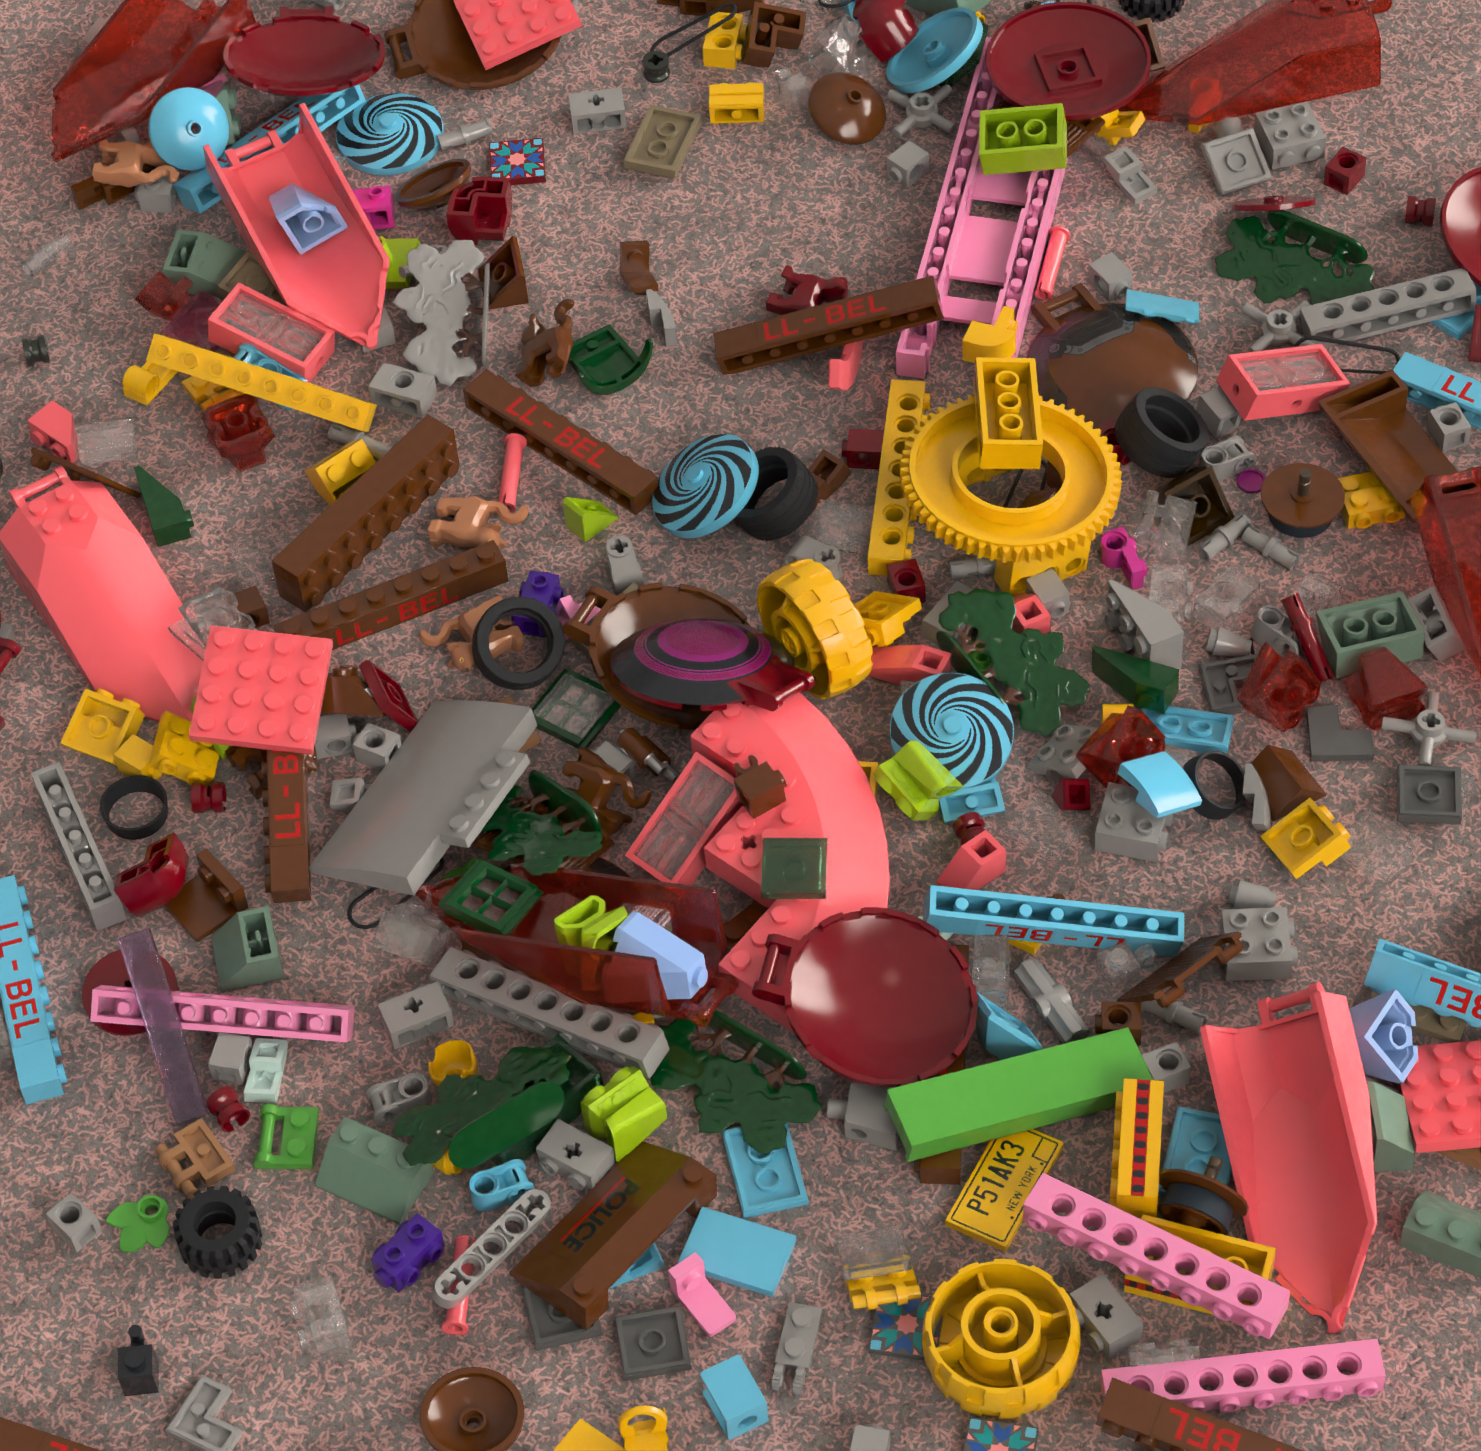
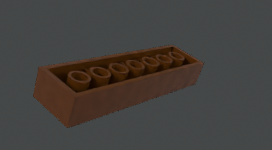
(366, 514)

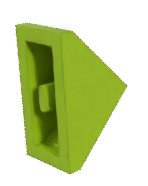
(586, 517)

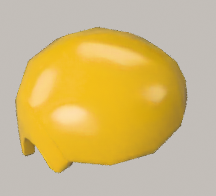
(451, 1059)

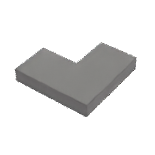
(197, 1421)

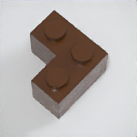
(771, 28)

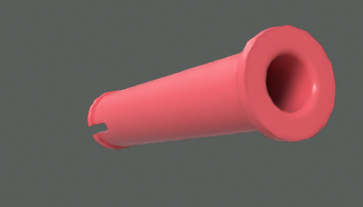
(1058, 238)
(511, 469)
(457, 1316)

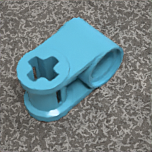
(502, 1185)

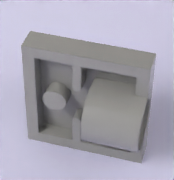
(1058, 756)

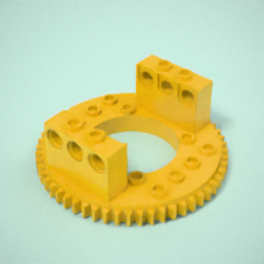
(1024, 541)

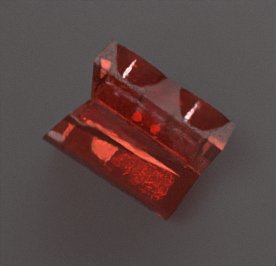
(239, 431)
(1279, 688)
(1385, 688)
(1120, 740)

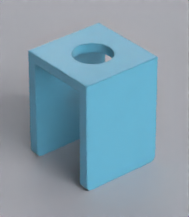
(734, 1397)

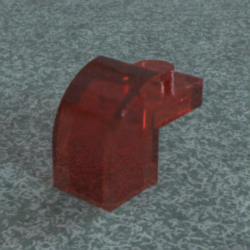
(165, 297)

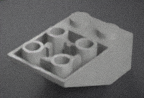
(1143, 626)

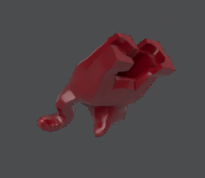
(806, 292)

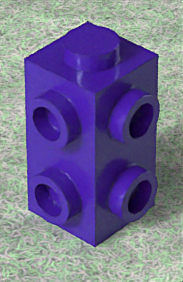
(541, 587)
(407, 1253)

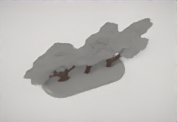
(441, 305)

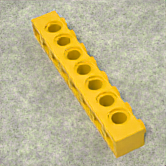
(261, 382)
(891, 515)

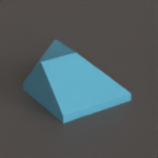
(1002, 1032)

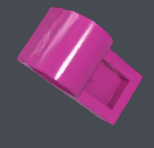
(1121, 551)

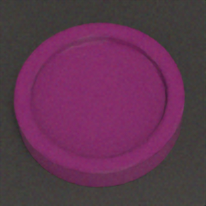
(1250, 480)

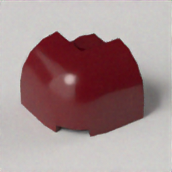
(885, 26)
(480, 209)
(156, 878)

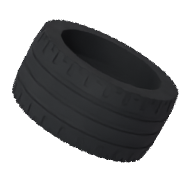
(1141, 438)
(790, 506)
(546, 620)

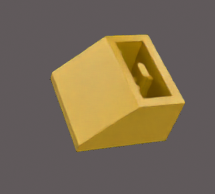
(340, 470)

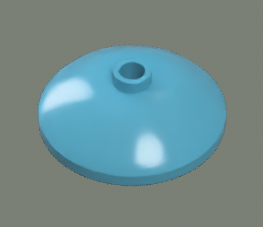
(171, 130)

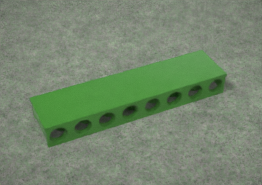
(1014, 1094)

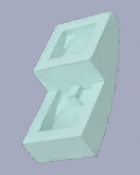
(266, 1070)

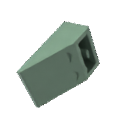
(201, 259)

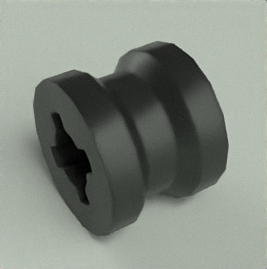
(656, 66)
(35, 350)

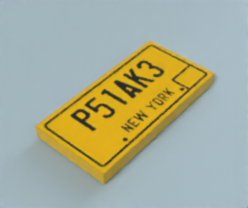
(999, 1185)

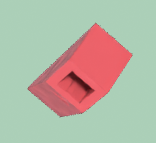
(908, 663)

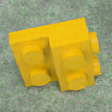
(1367, 502)
(885, 615)
(102, 725)
(179, 756)
(1307, 838)

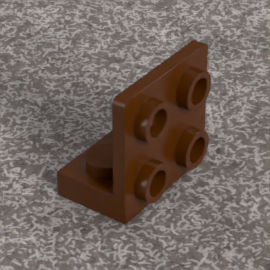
(208, 898)

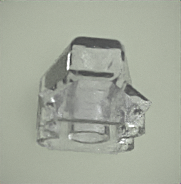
(201, 612)

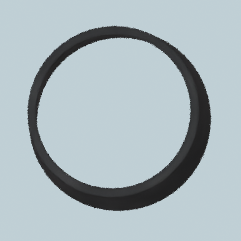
(130, 785)
(1208, 807)

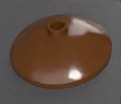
(847, 108)
(433, 185)
(471, 1397)

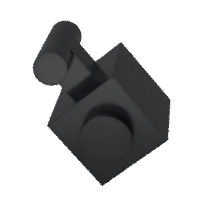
(138, 1365)

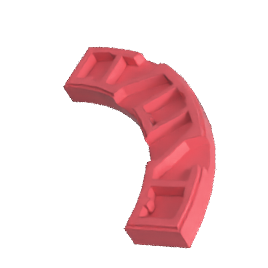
(844, 370)

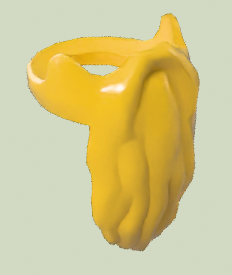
(647, 1434)

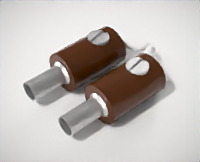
(646, 753)

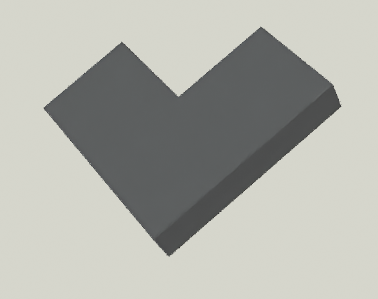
(1221, 682)
(1330, 742)

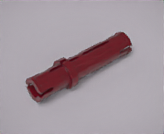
(1307, 638)

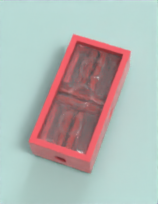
(273, 330)
(1280, 381)
(686, 822)

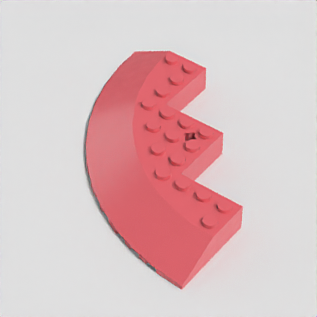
(824, 799)

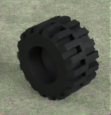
(223, 1253)

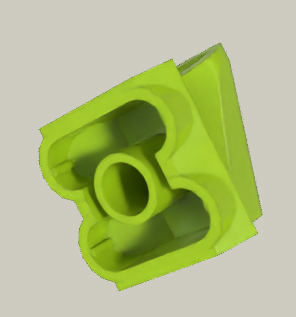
(916, 781)
(589, 924)
(623, 1111)

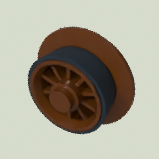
(1302, 499)
(1200, 1199)

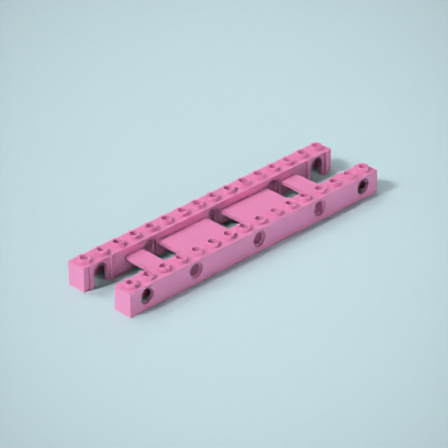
(979, 246)

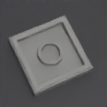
(1236, 162)

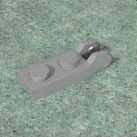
(797, 1344)

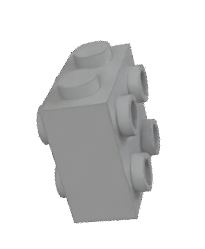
(1289, 135)
(1128, 827)
(1265, 943)

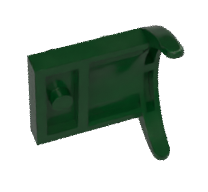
(607, 362)

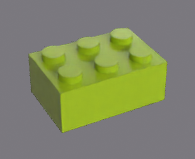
(1023, 139)

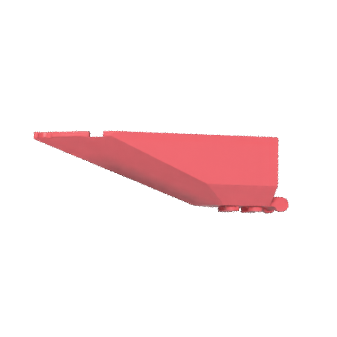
(333, 282)
(100, 593)
(1300, 1143)

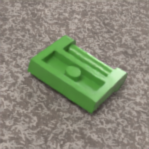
(297, 1138)

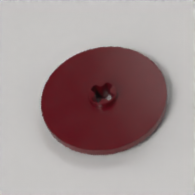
(1273, 203)
(113, 972)

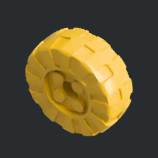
(816, 625)
(1002, 1340)

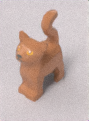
(124, 164)
(470, 521)
(501, 638)

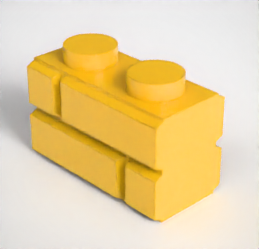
(736, 103)

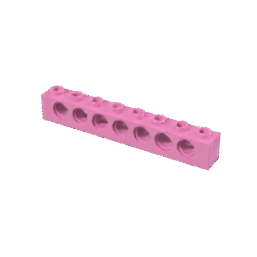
(233, 1014)
(1148, 1240)
(1257, 1369)

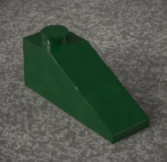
(164, 510)
(1137, 679)

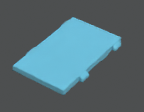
(1162, 306)

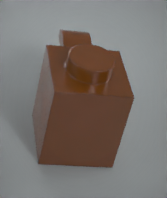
(759, 787)

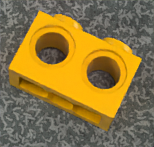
(723, 45)

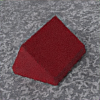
(1072, 794)

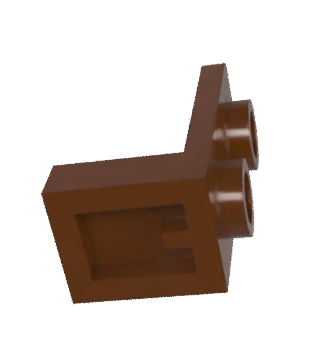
(635, 267)

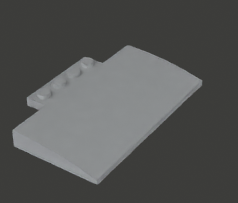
(430, 795)

